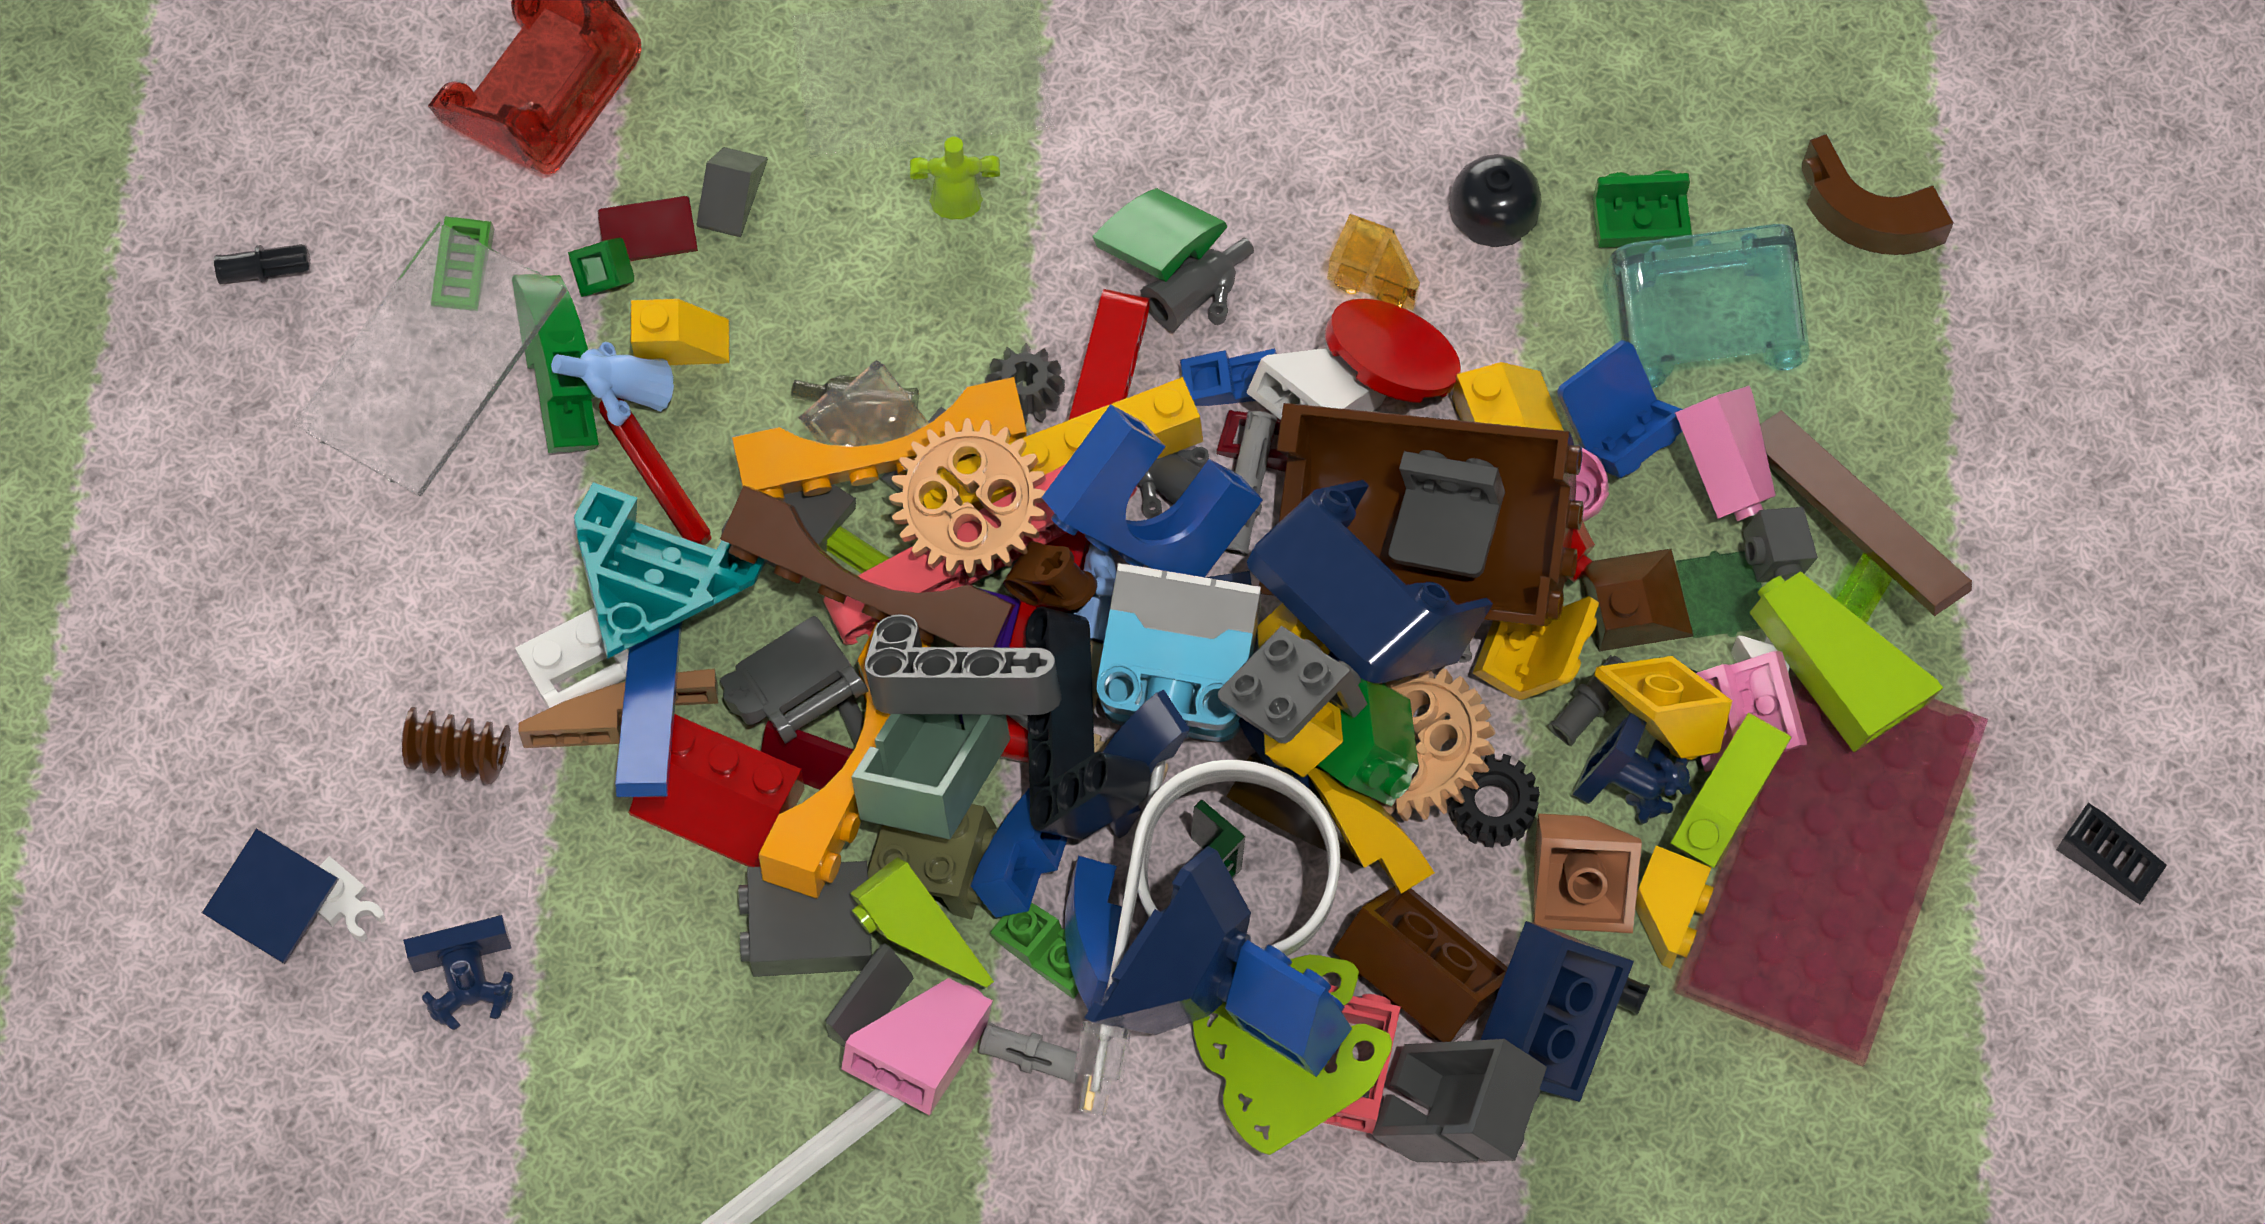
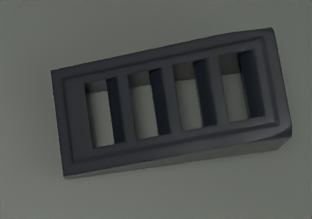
(2088, 857)

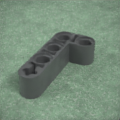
(956, 679)

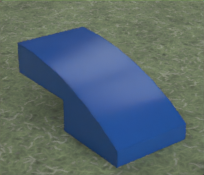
(1221, 379)

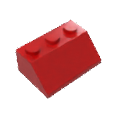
(721, 793)

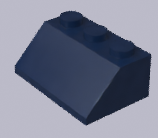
(1558, 1004)

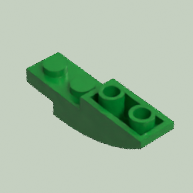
(563, 398)

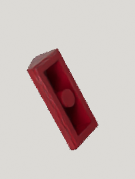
(651, 227)
(814, 755)

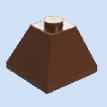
(1637, 600)

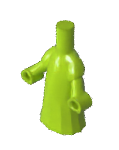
(955, 182)

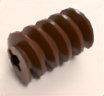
(454, 748)

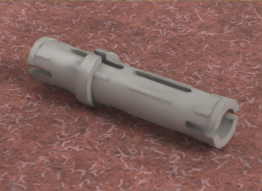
(1252, 467)

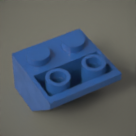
(1286, 1007)

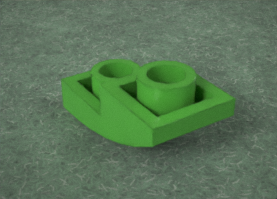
(1040, 944)

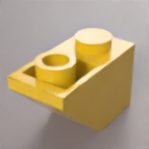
(1667, 900)

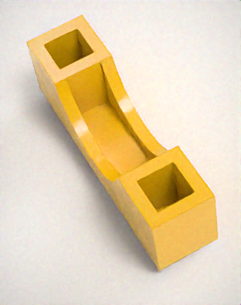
(1324, 730)

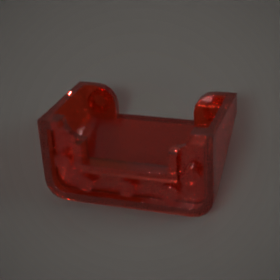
(545, 82)

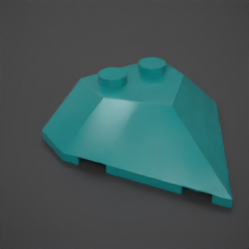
(646, 576)

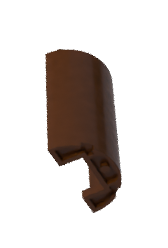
(1535, 522)

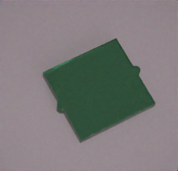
(1719, 593)

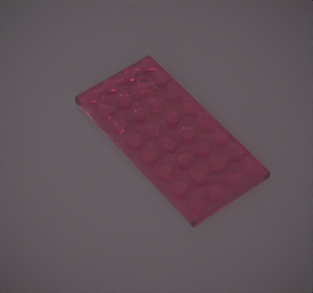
(1832, 878)

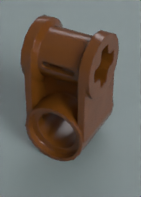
(1050, 578)

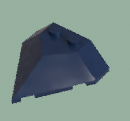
(1182, 956)

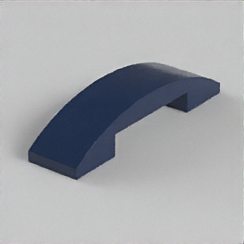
(1151, 737)

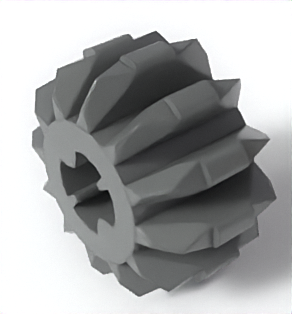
(1032, 369)

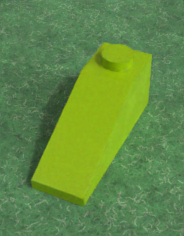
(1731, 790)
(908, 915)

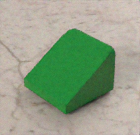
(601, 266)

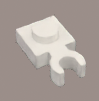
(345, 902)

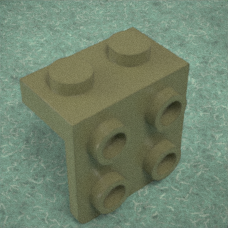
(941, 863)

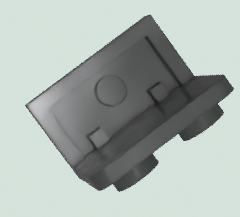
(1446, 513)
(1289, 685)

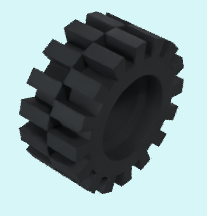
(1503, 827)

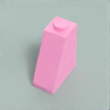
(1729, 452)
(920, 1044)

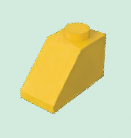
(678, 332)

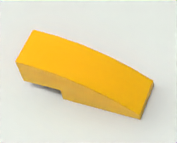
(1372, 832)

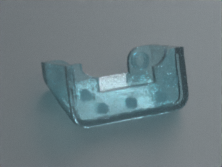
(1709, 298)

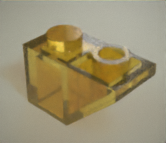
(1373, 262)

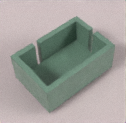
(928, 770)

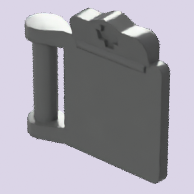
(788, 674)

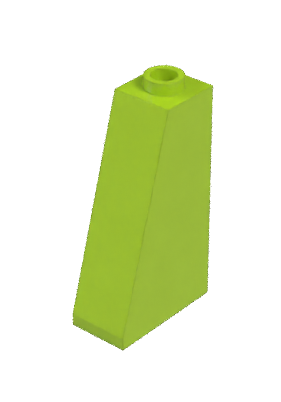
(1841, 660)

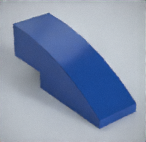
(1015, 862)
(1091, 927)

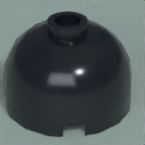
(1495, 200)

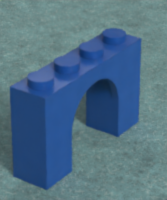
(1100, 478)

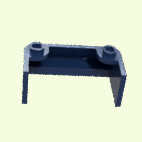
(1354, 598)

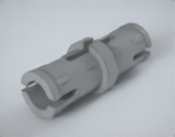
(1029, 1052)

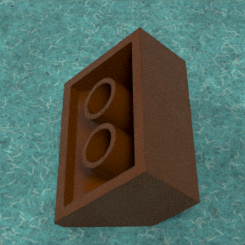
(1422, 963)

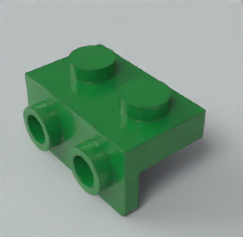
(1641, 207)

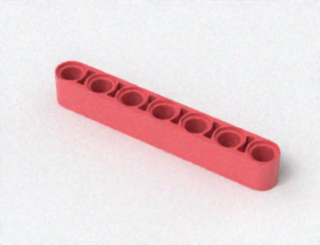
(915, 575)

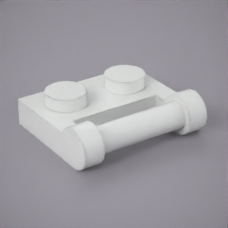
(566, 652)

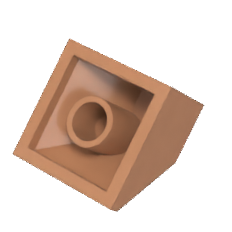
(1584, 874)

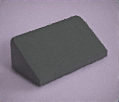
(870, 995)

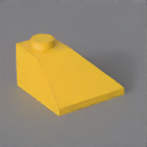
(1673, 700)

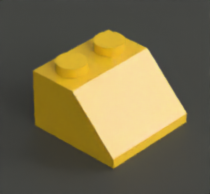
(1505, 397)

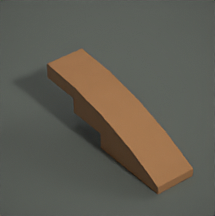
(598, 714)

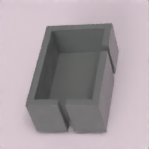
(1475, 1096)

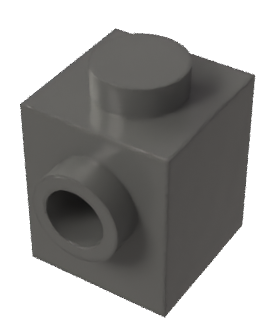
(1779, 543)

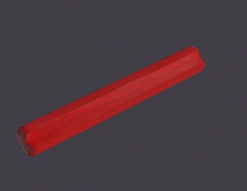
(659, 478)

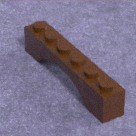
(775, 532)

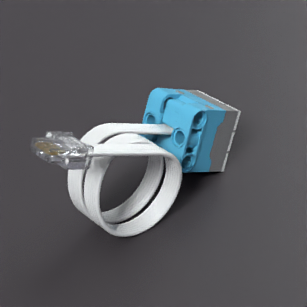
(1186, 640)

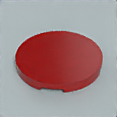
(1393, 350)

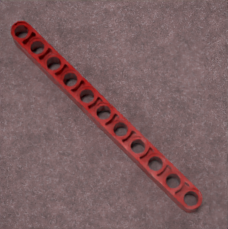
(1102, 381)

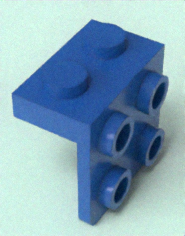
(1617, 411)

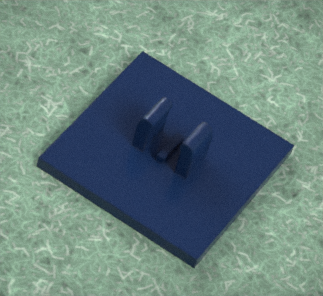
(270, 896)

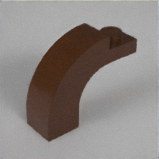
(1869, 220)

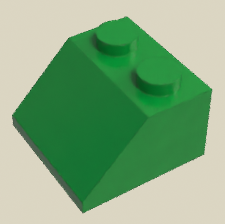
(1376, 746)

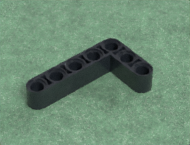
(1069, 783)

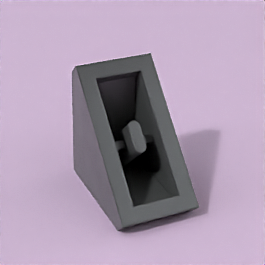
(729, 190)

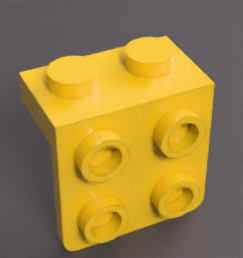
(1536, 658)

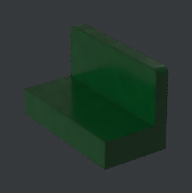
(1216, 832)

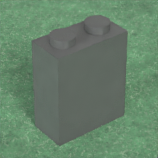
(804, 933)

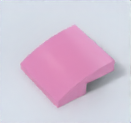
(1757, 688)

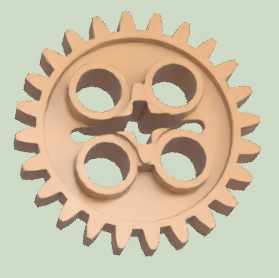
(939, 527)
(1443, 772)

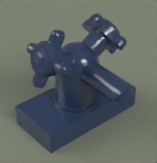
(1643, 777)
(460, 954)

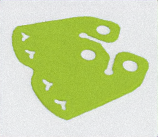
(1280, 1090)

